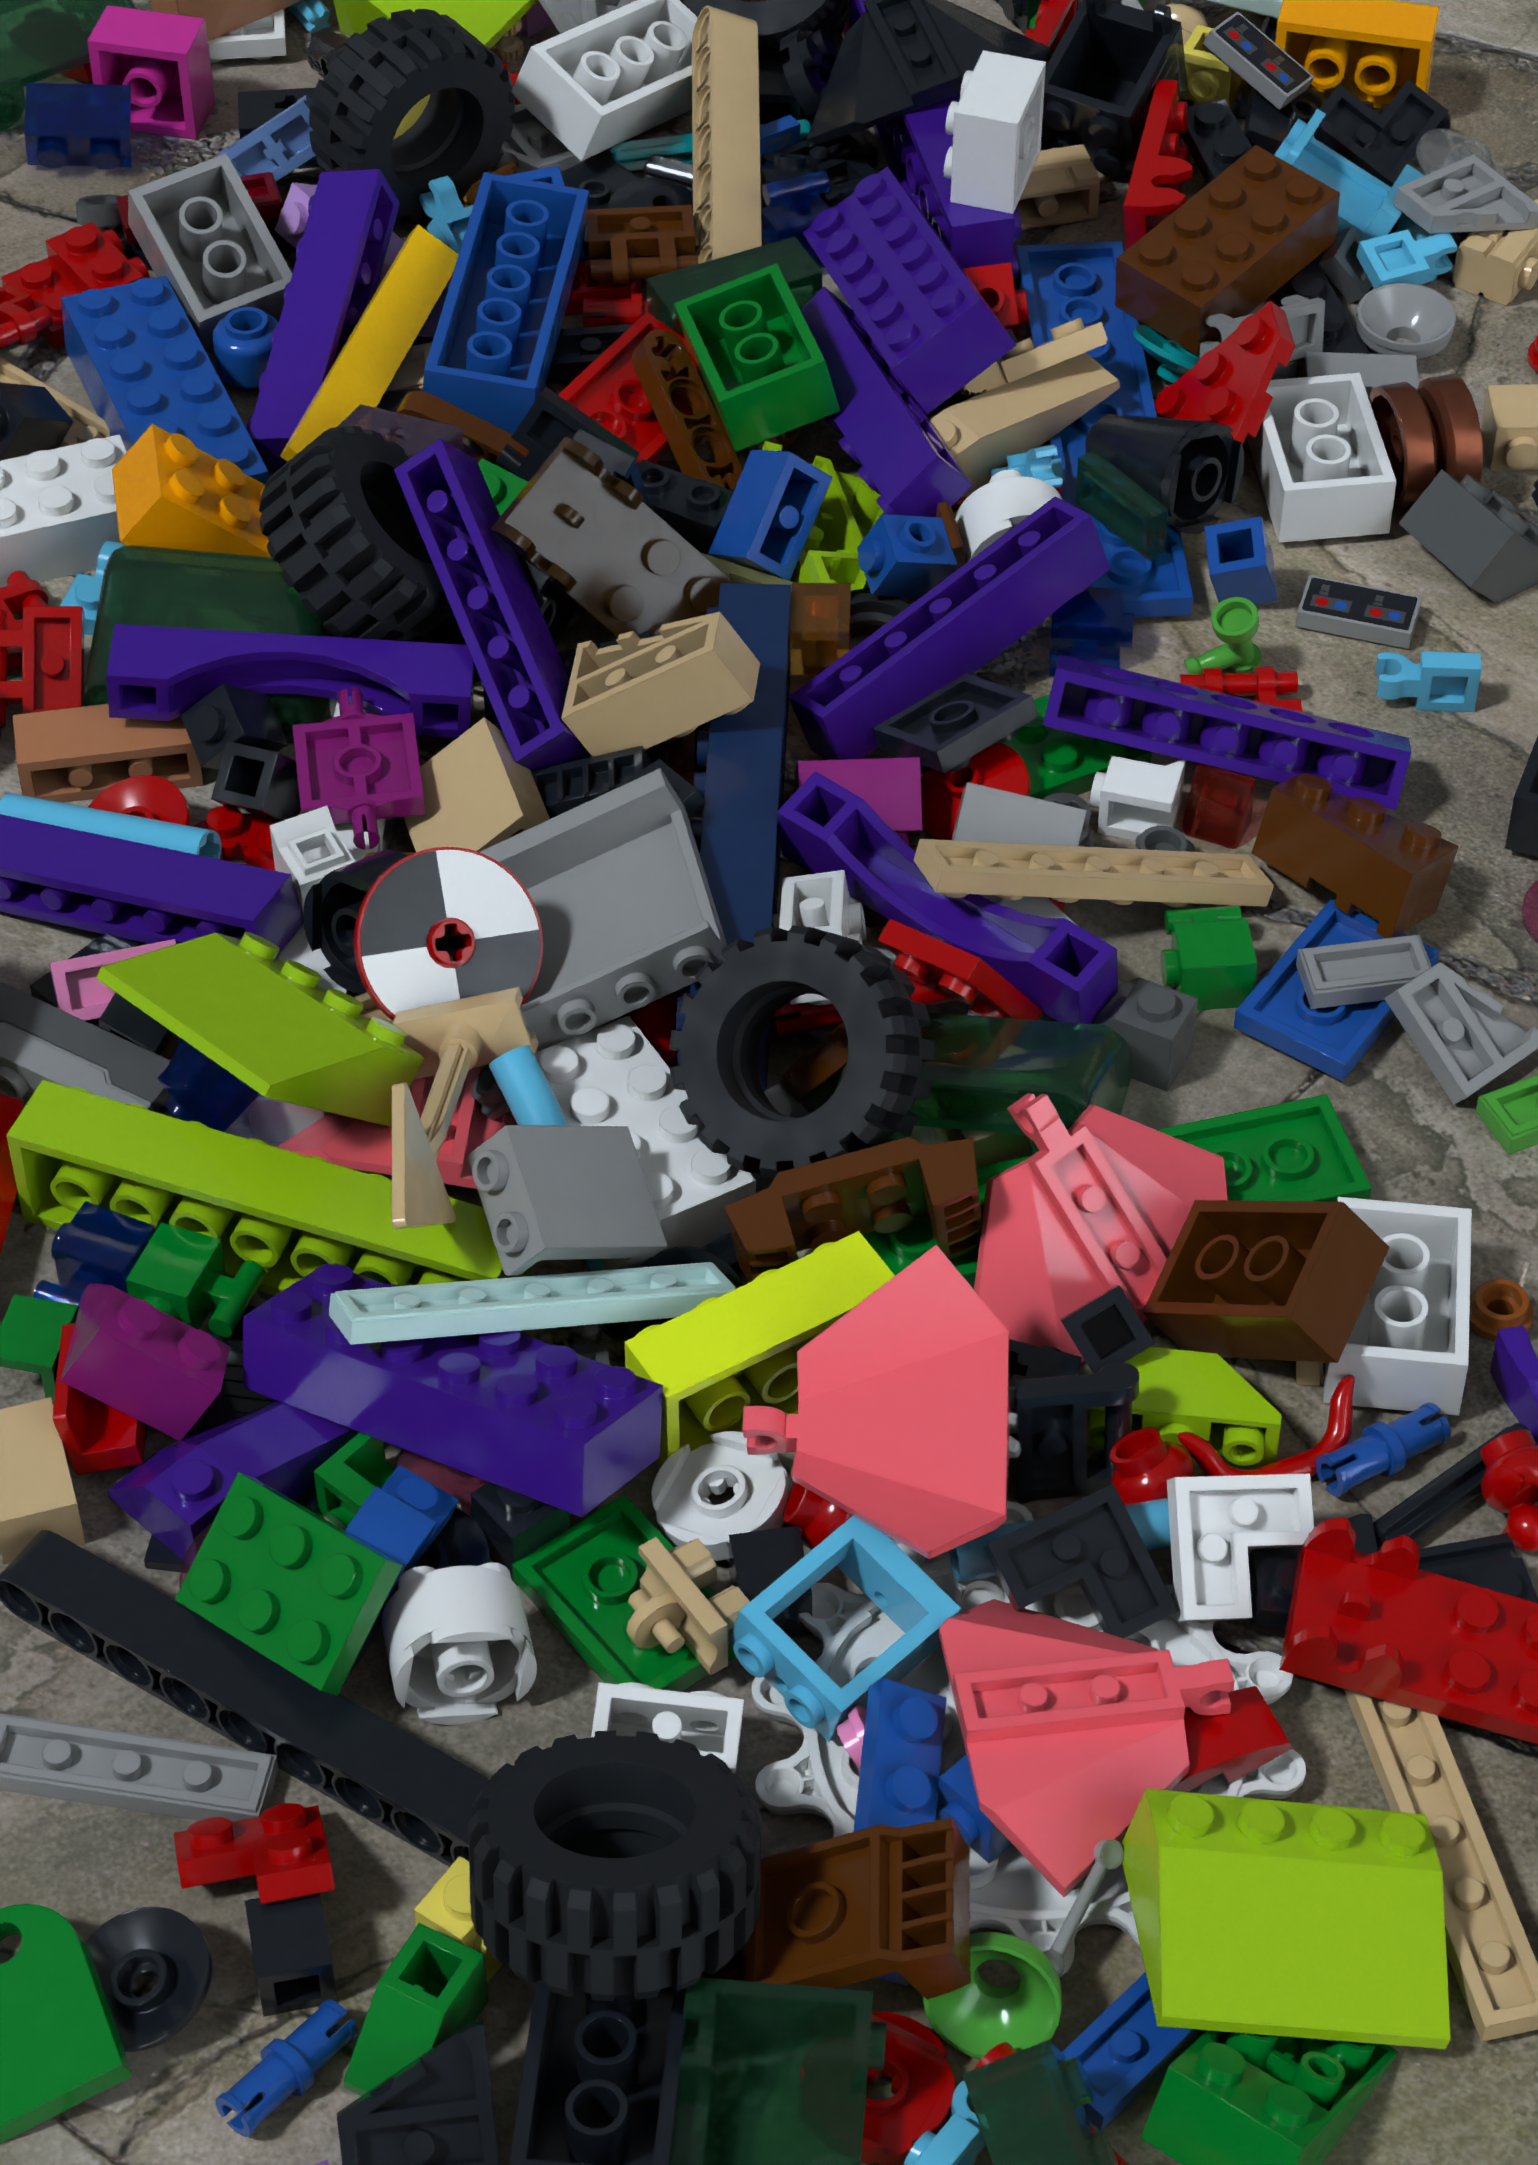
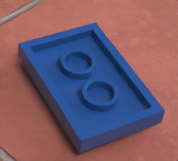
(1322, 1037)

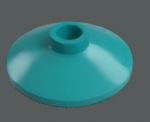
(1173, 357)

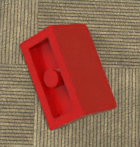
(90, 1430)

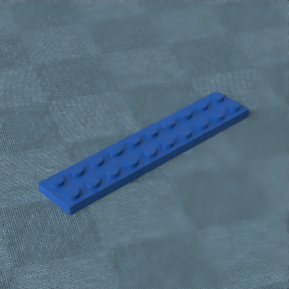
(1079, 282)

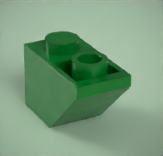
(418, 2003)

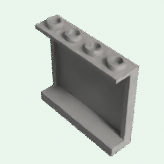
(616, 907)

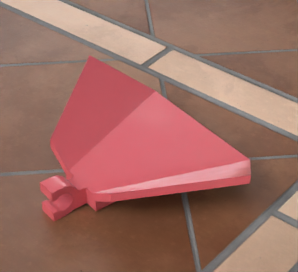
(369, 1145)
(1084, 1217)
(903, 1411)
(1069, 1728)

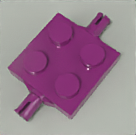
(359, 767)

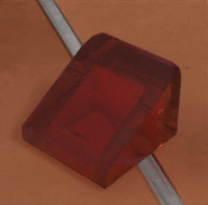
(1219, 806)

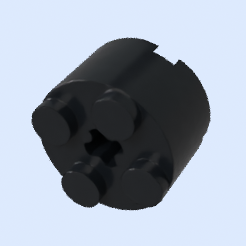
(332, 914)

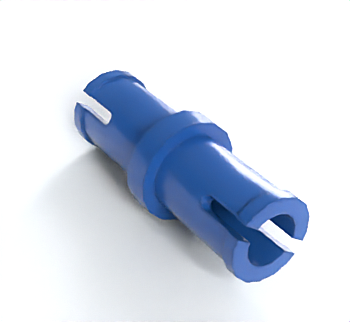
(1383, 1449)
(287, 2068)

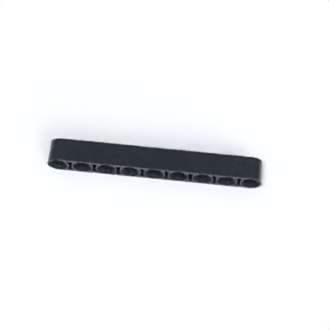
(244, 1694)

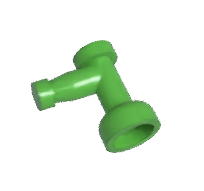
(1234, 623)

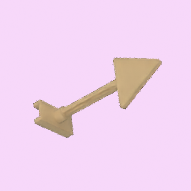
(453, 1041)

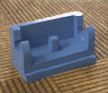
(276, 145)

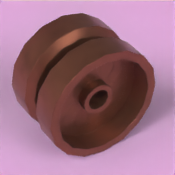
(1428, 433)

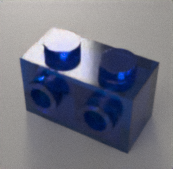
(78, 125)

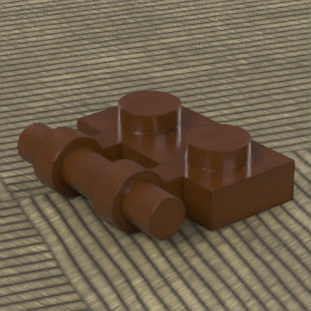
(636, 233)

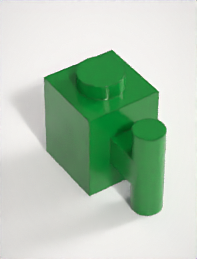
(1209, 956)
(188, 1278)

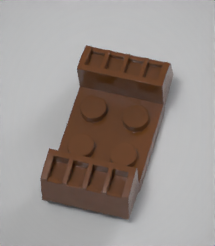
(861, 1192)
(863, 1911)

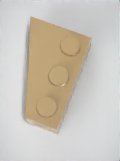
(658, 684)

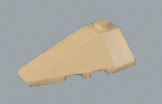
(1020, 414)

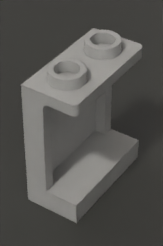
(566, 1196)

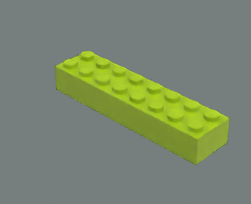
(252, 1196)

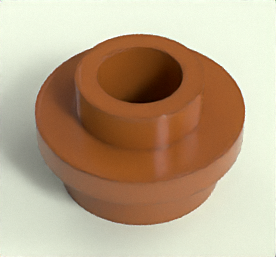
(1498, 1298)

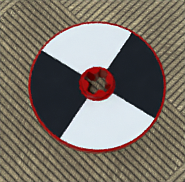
(412, 907)

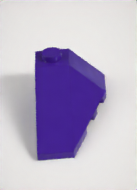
(186, 1483)

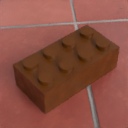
(1226, 248)

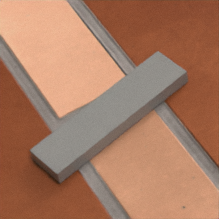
(133, 1770)

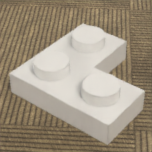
(1216, 1524)

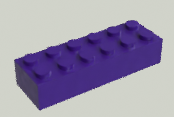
(908, 290)
(475, 1402)

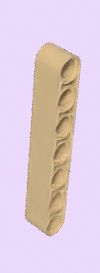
(725, 134)

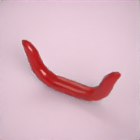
(1337, 1435)

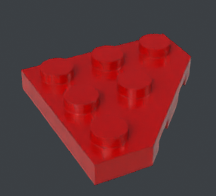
(1234, 376)

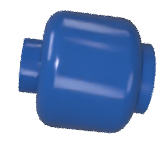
(243, 346)

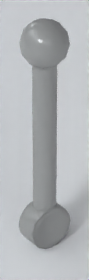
(1107, 1855)

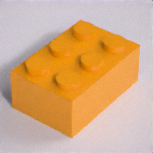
(1360, 44)
(186, 498)

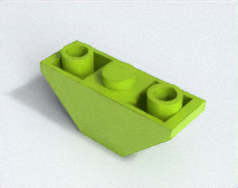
(1201, 1397)

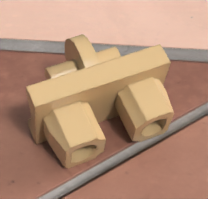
(675, 1611)

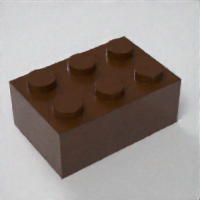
(1267, 1279)

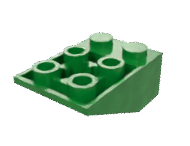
(1262, 2098)

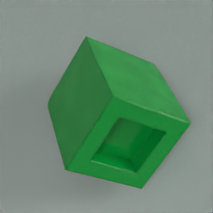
(32, 1337)
(350, 1477)

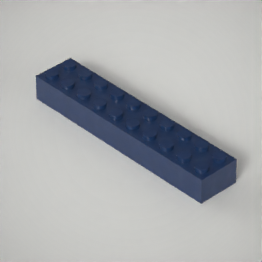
(746, 779)

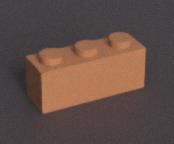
(83, 752)

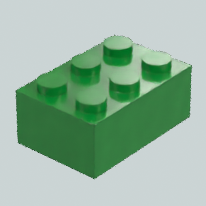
(757, 357)

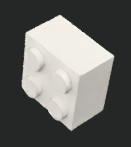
(995, 131)

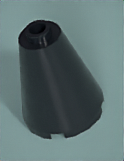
(1177, 461)

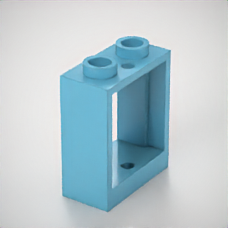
(887, 1579)

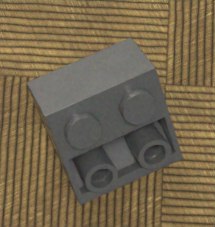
(1476, 535)

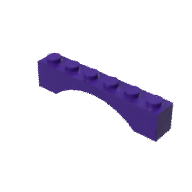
(170, 669)
(1045, 958)

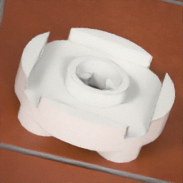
(690, 1477)

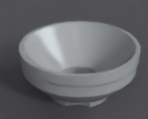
(1407, 313)

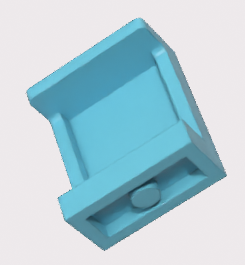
(1363, 198)

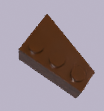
(1355, 851)

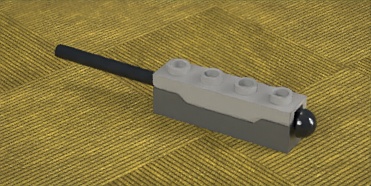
(68, 1051)

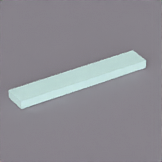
(524, 1302)

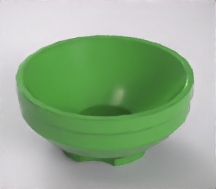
(987, 2015)

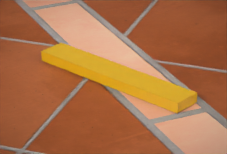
(380, 337)

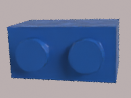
(771, 513)

